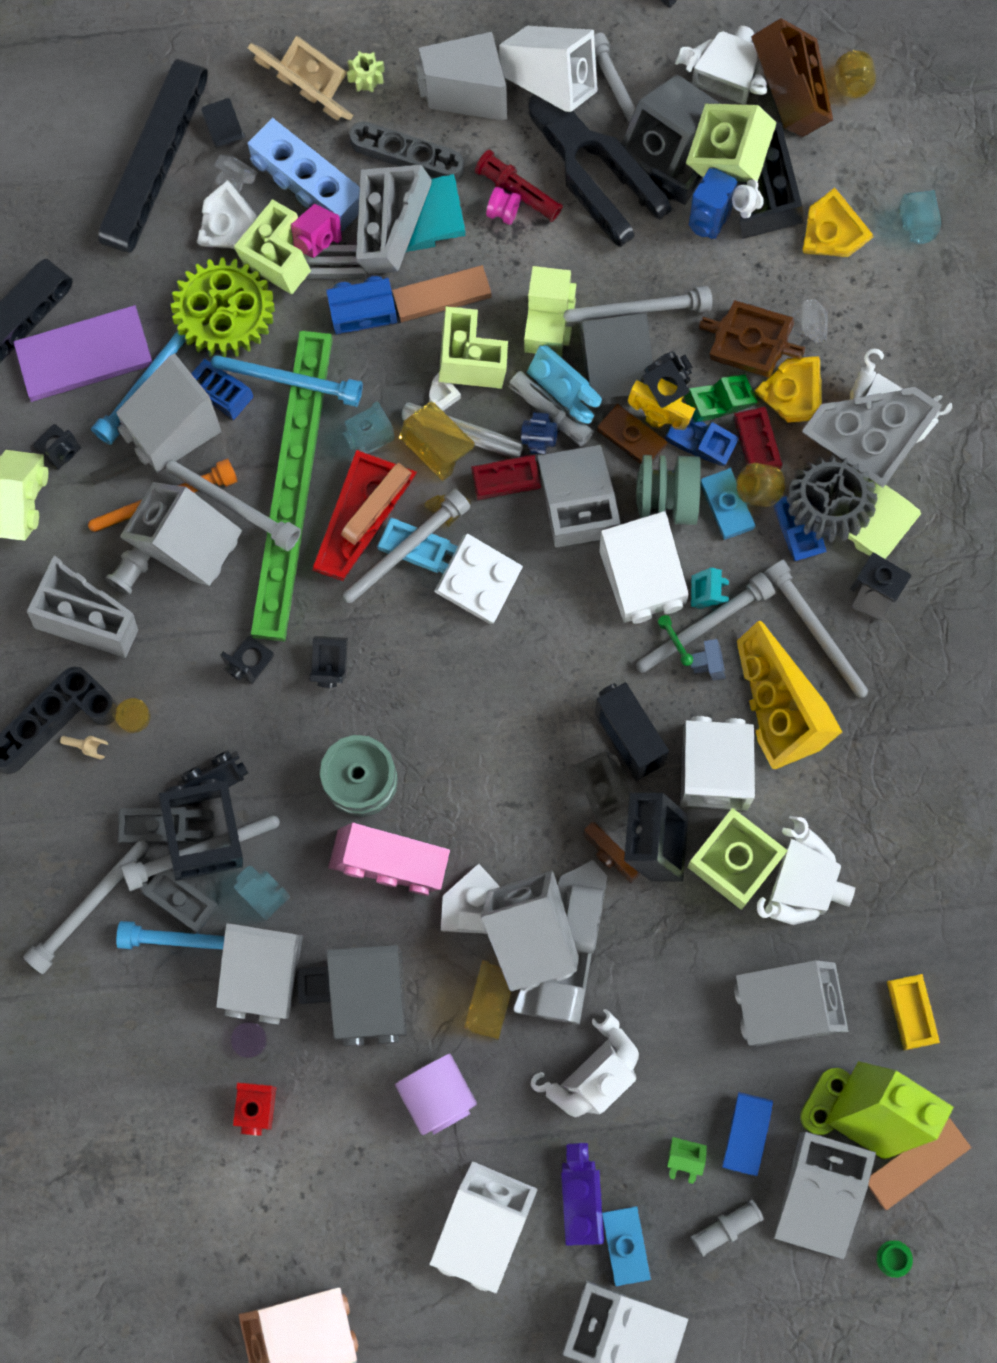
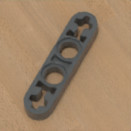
(409, 147)

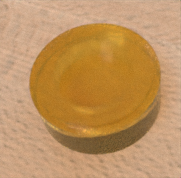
(133, 715)

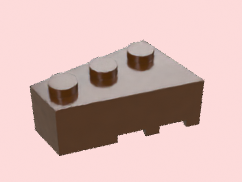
(794, 76)

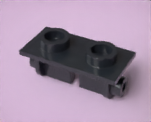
(222, 768)

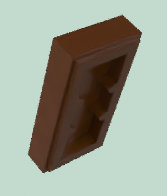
(631, 434)
(609, 852)

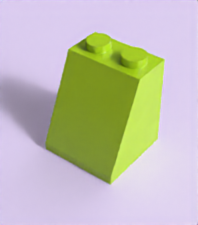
(887, 1111)

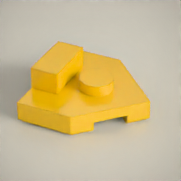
(834, 227)
(794, 389)
(676, 413)

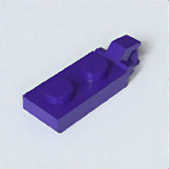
(581, 1198)

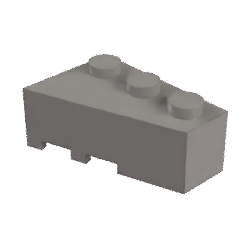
(388, 214)
(80, 612)

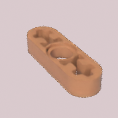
(376, 503)

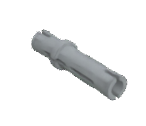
(547, 404)

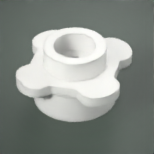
(747, 198)

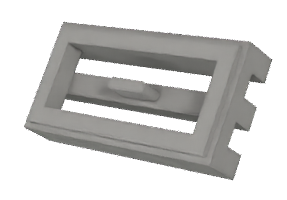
(335, 256)

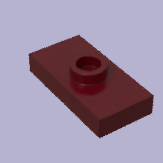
(757, 437)
(505, 477)

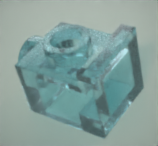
(920, 216)
(374, 438)
(260, 891)

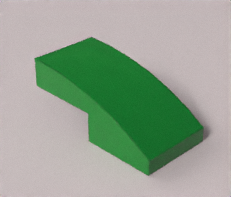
(721, 399)

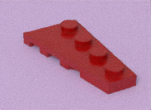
(336, 553)

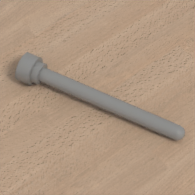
(602, 57)
(698, 300)
(454, 505)
(283, 533)
(780, 577)
(757, 589)
(137, 873)
(41, 955)

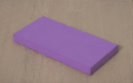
(83, 353)

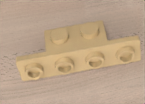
(309, 70)

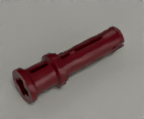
(507, 178)

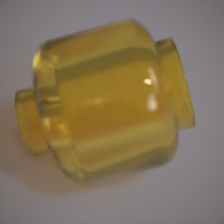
(855, 74)
(760, 484)

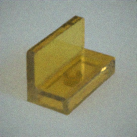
(435, 439)
(488, 1002)

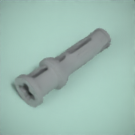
(128, 570)

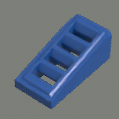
(237, 402)

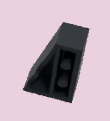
(779, 191)

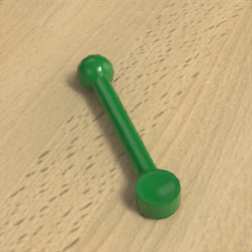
(665, 623)

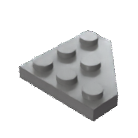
(874, 429)

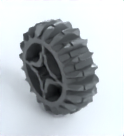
(854, 506)

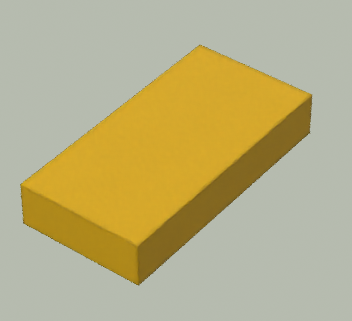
(913, 1012)

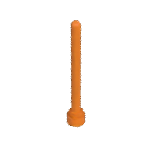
(220, 475)

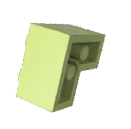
(270, 248)
(548, 299)
(469, 358)
(20, 481)

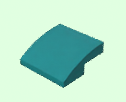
(440, 215)

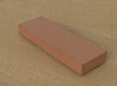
(437, 293)
(916, 1166)

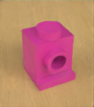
(316, 230)

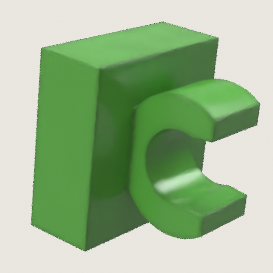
(686, 1157)

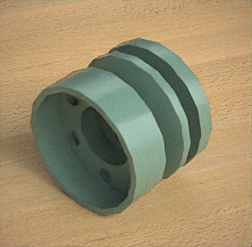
(670, 488)

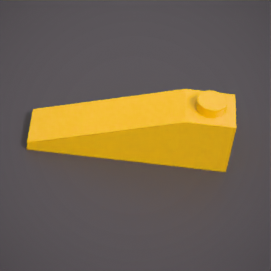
(788, 708)

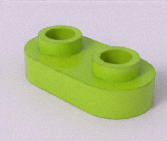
(824, 1099)

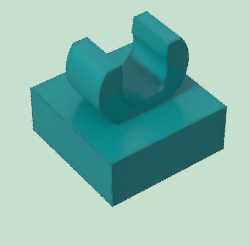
(707, 588)

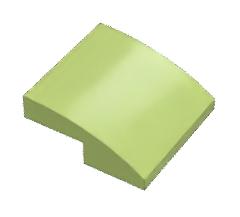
(889, 524)

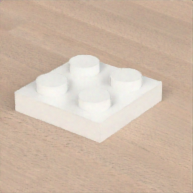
(478, 579)

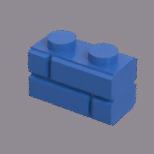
(712, 203)
(361, 305)

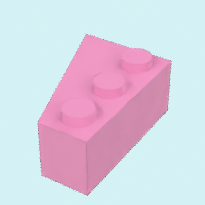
(389, 858)

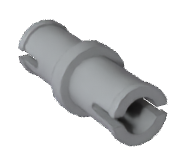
(727, 1228)

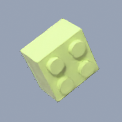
(732, 140)
(736, 858)

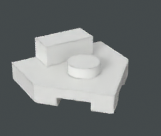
(224, 218)
(465, 902)

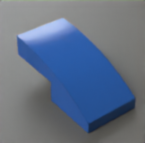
(704, 440)
(799, 544)
(747, 1134)

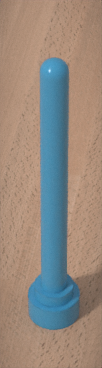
(348, 391)
(106, 428)
(132, 935)

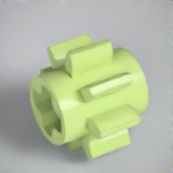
(365, 71)

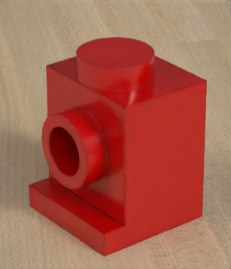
(264, 1097)

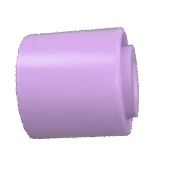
(436, 1095)

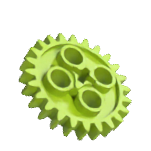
(202, 291)

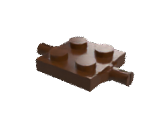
(751, 338)

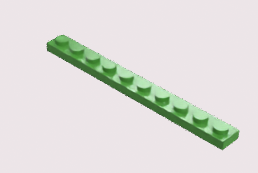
(291, 488)

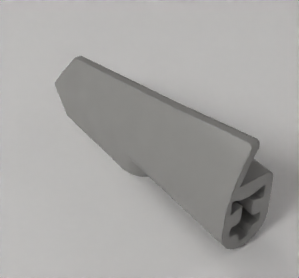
(582, 899)

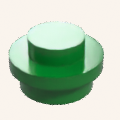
(894, 1258)

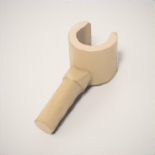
(88, 746)

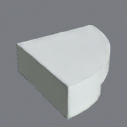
(443, 393)

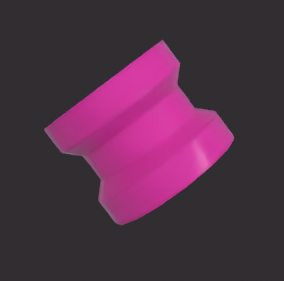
(503, 205)

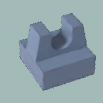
(710, 660)

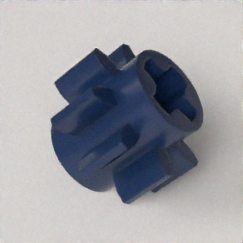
(539, 433)

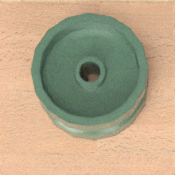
(363, 795)

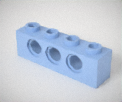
(276, 142)

